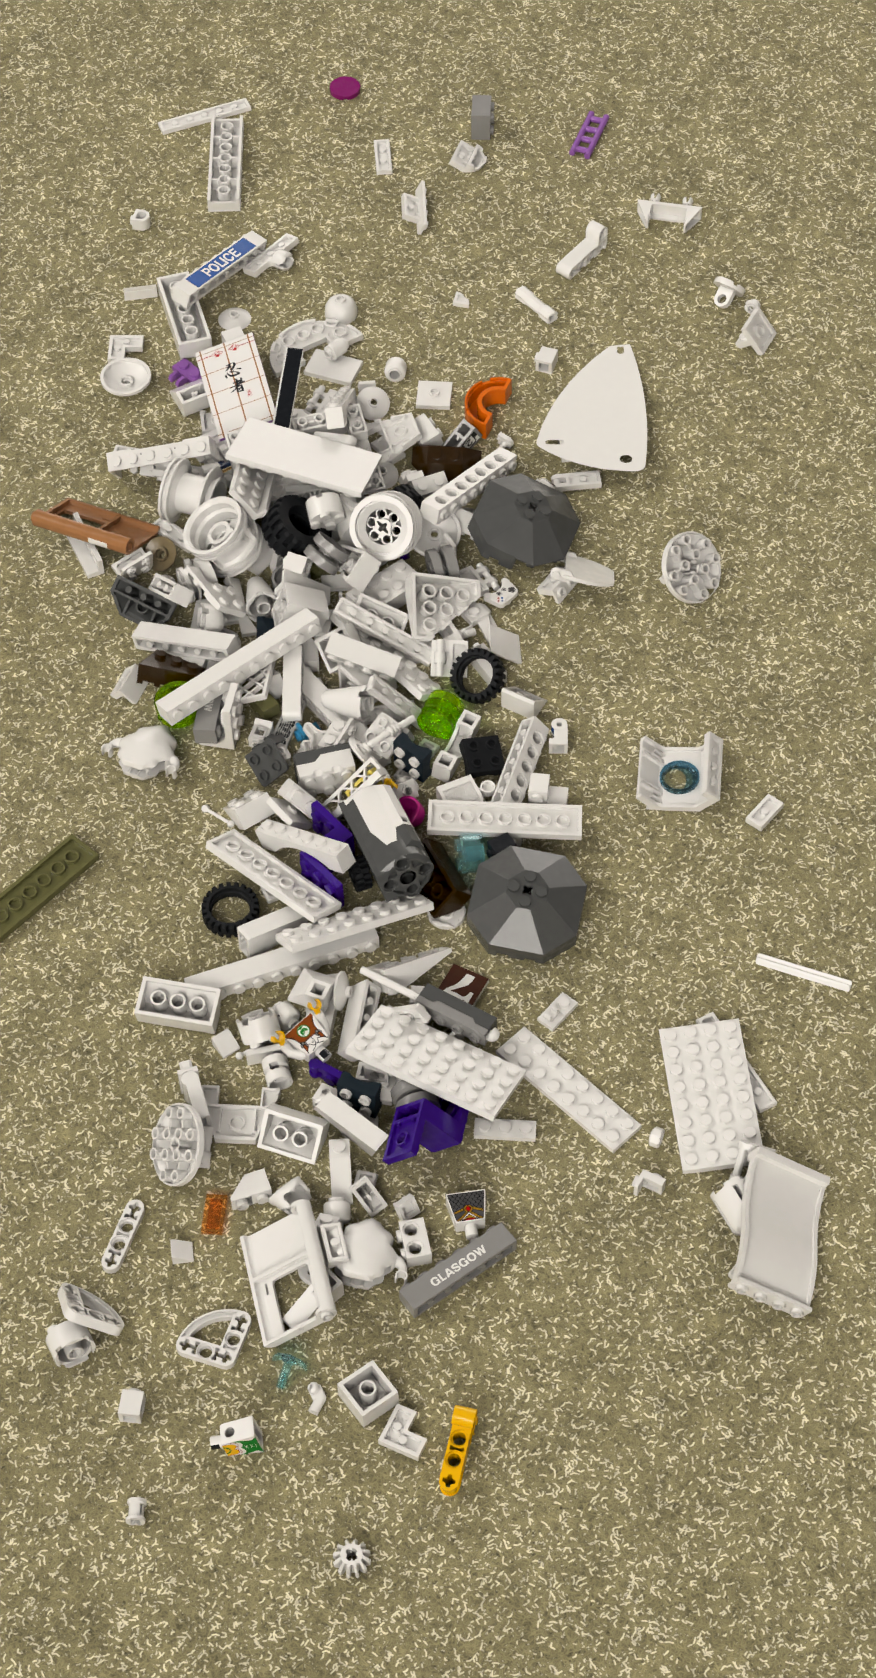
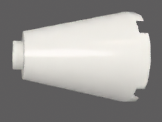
(259, 598)
(350, 702)

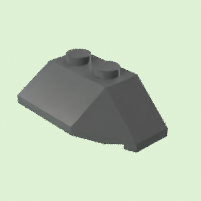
(140, 603)

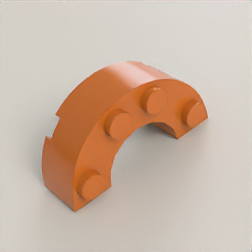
(483, 395)

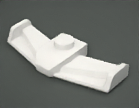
(479, 614)

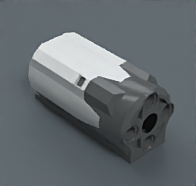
(387, 841)

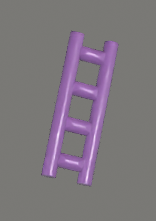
(591, 141)

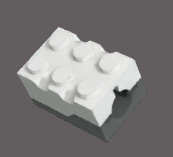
(324, 769)

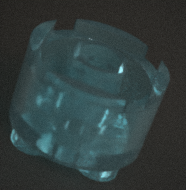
(470, 853)

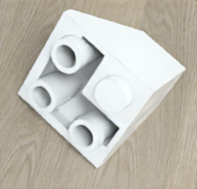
(312, 986)

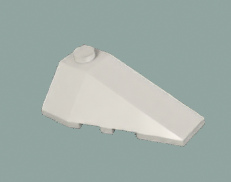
(409, 968)

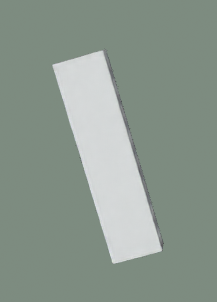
(225, 164)

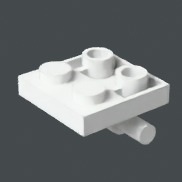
(444, 654)

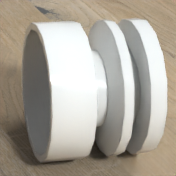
(186, 580)

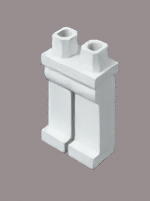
(192, 1090)

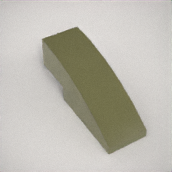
(265, 708)

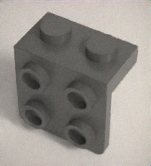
(267, 760)

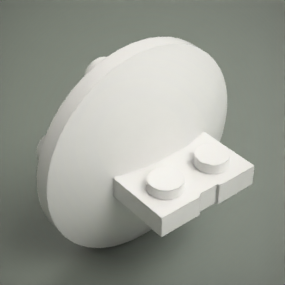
(690, 567)
(180, 1145)

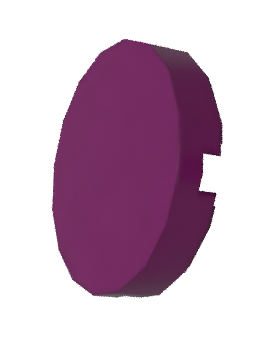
(344, 88)

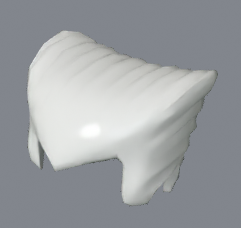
(288, 1193)

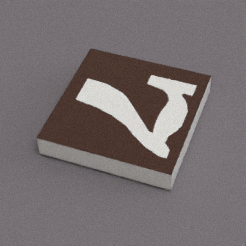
(464, 984)

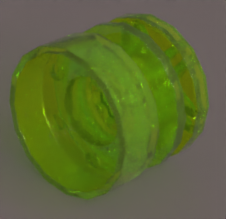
(440, 714)

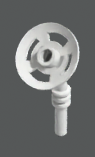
(364, 749)

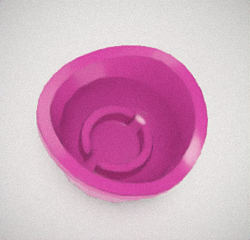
(413, 809)

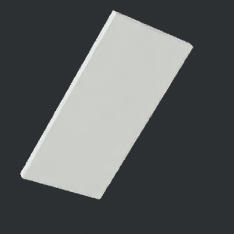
(304, 457)

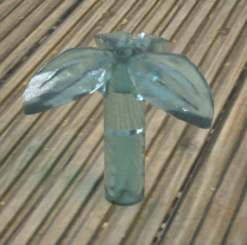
(289, 1360)

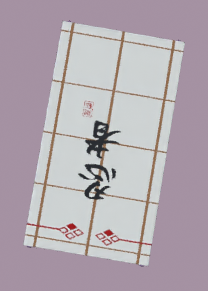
(235, 384)

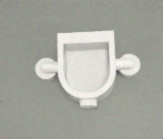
(465, 790)

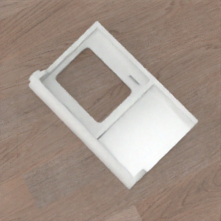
(278, 1252)

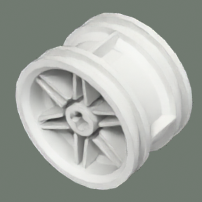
(223, 536)

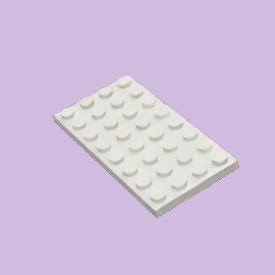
(436, 1062)
(709, 1094)

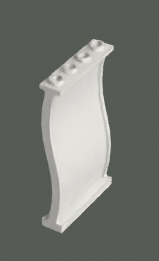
(779, 1232)

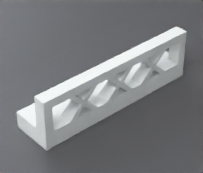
(86, 554)
(372, 780)

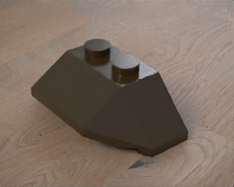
(444, 458)

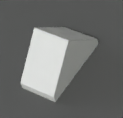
(368, 1196)

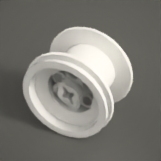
(185, 491)
(408, 520)

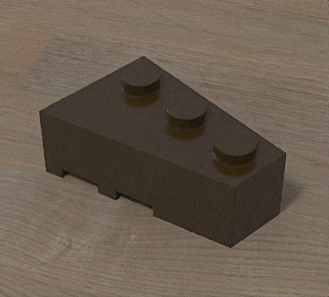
(166, 668)

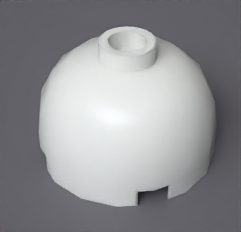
(341, 308)
(210, 619)

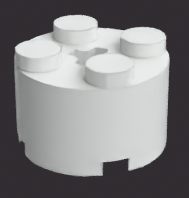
(325, 511)
(258, 1027)
(69, 1343)

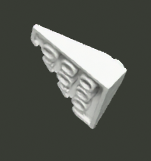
(436, 601)

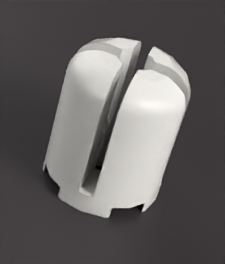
(729, 1203)

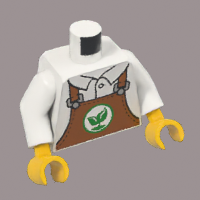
(308, 1037)

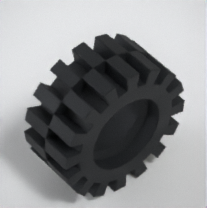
(360, 874)

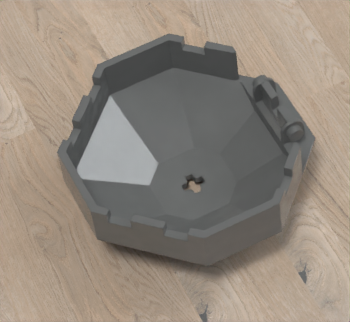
(511, 531)
(526, 924)

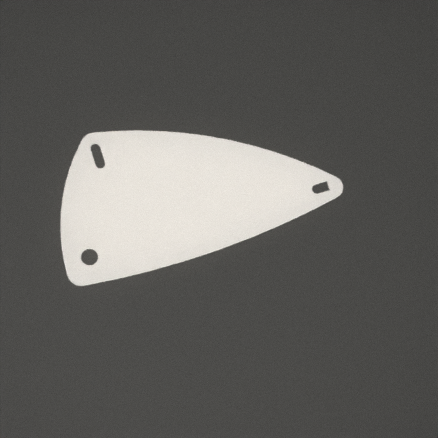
(600, 415)

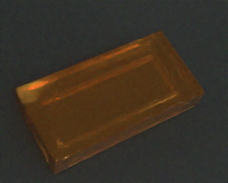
(214, 1214)

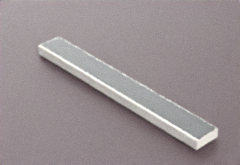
(288, 387)

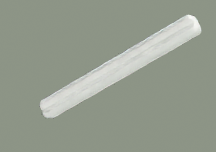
(803, 972)

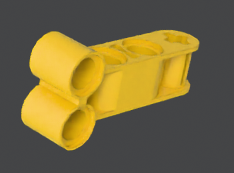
(463, 1426)

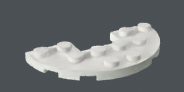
(308, 335)

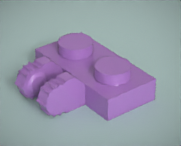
(184, 372)

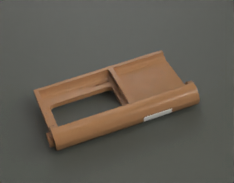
(116, 533)

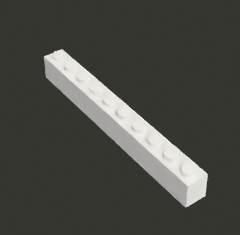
(238, 666)
(282, 963)

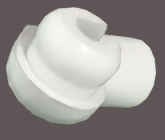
(318, 1397)

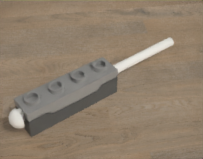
(447, 1010)

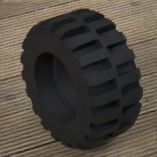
(288, 526)

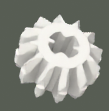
(353, 1566)

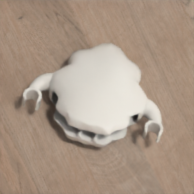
(146, 752)
(369, 1256)

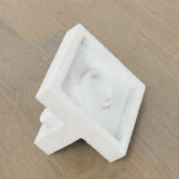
(756, 332)

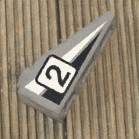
(464, 436)

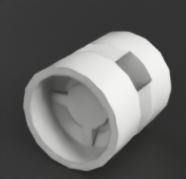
(277, 1071)

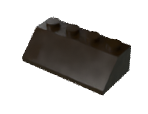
(446, 885)

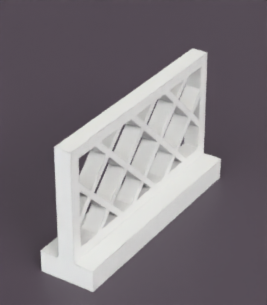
(264, 685)

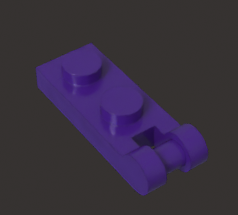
(328, 1073)

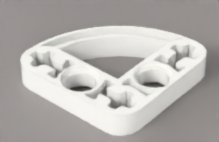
(99, 1317)
(225, 1348)

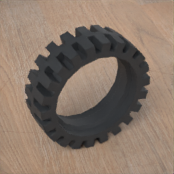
(493, 687)
(228, 891)

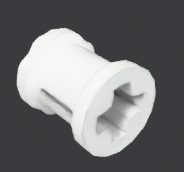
(136, 1511)

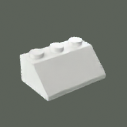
(293, 1133)

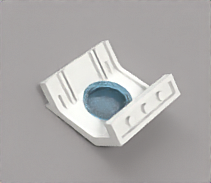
(699, 764)

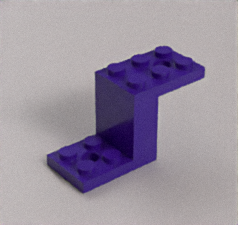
(312, 868)
(424, 1125)

